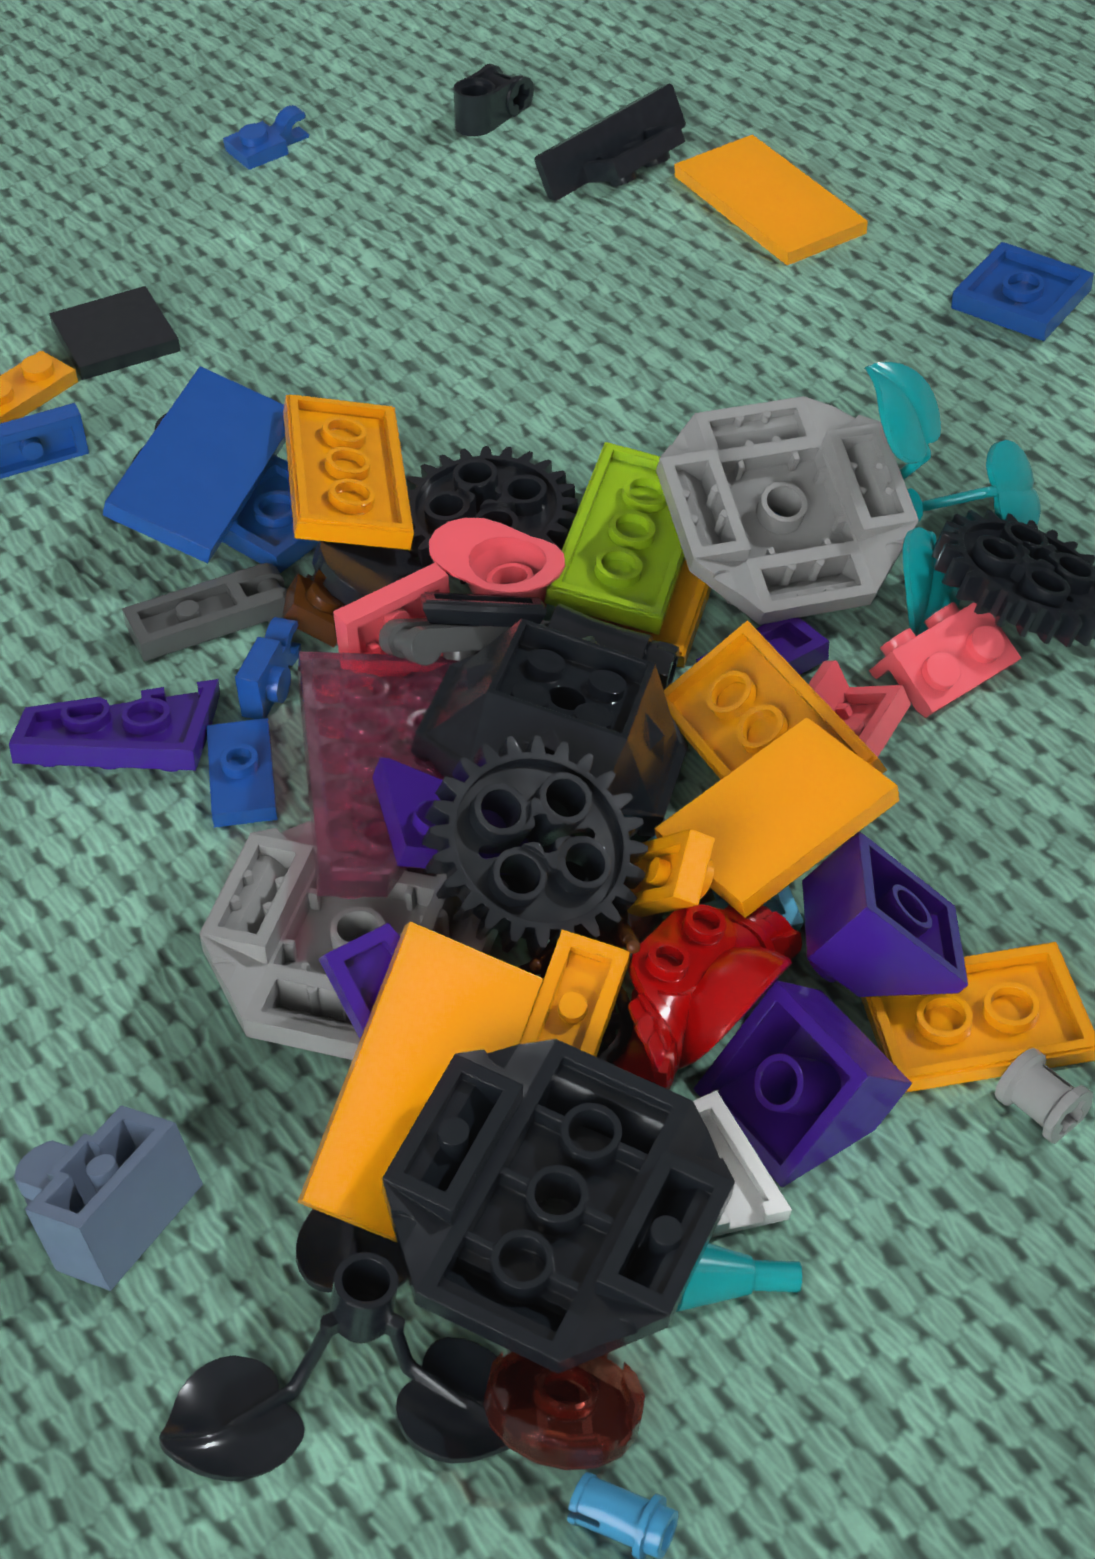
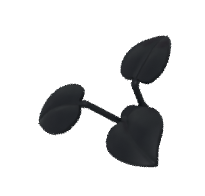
(237, 1422)

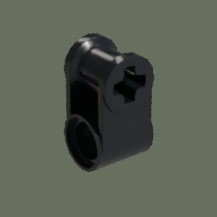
(489, 100)

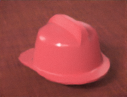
(496, 558)

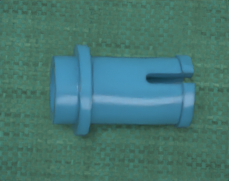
(623, 1516)

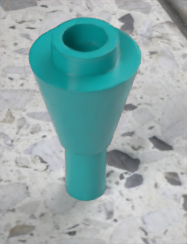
(731, 1275)

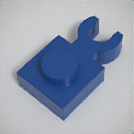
(265, 671)

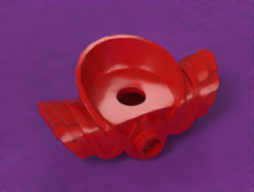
(698, 981)

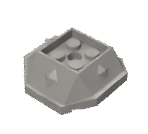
(816, 468)
(274, 929)

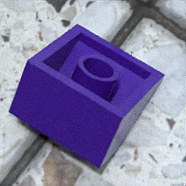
(880, 926)
(802, 1081)

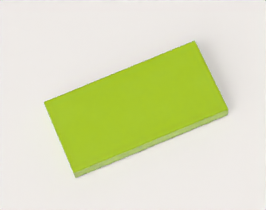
(621, 545)

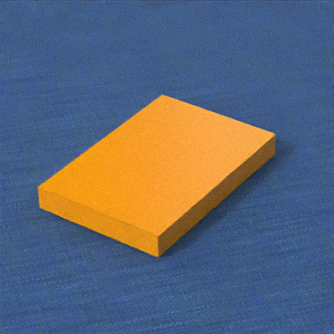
(783, 813)
(1010, 1005)

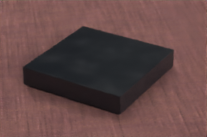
(114, 332)

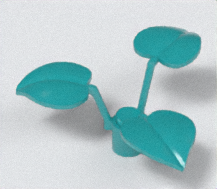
(911, 423)

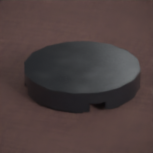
(360, 569)

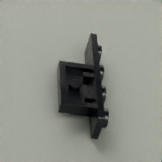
(615, 145)

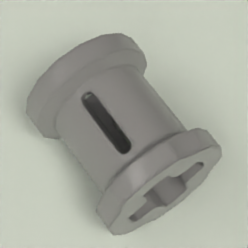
(1043, 1095)

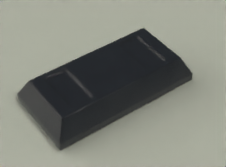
(481, 609)

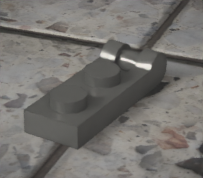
(206, 610)
(425, 642)

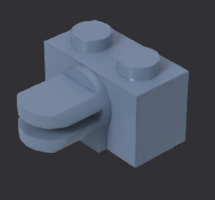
(107, 1194)

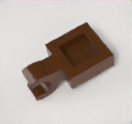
(312, 607)

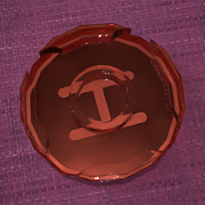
(565, 1417)

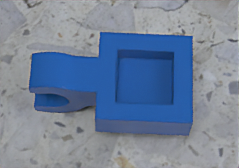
(262, 143)

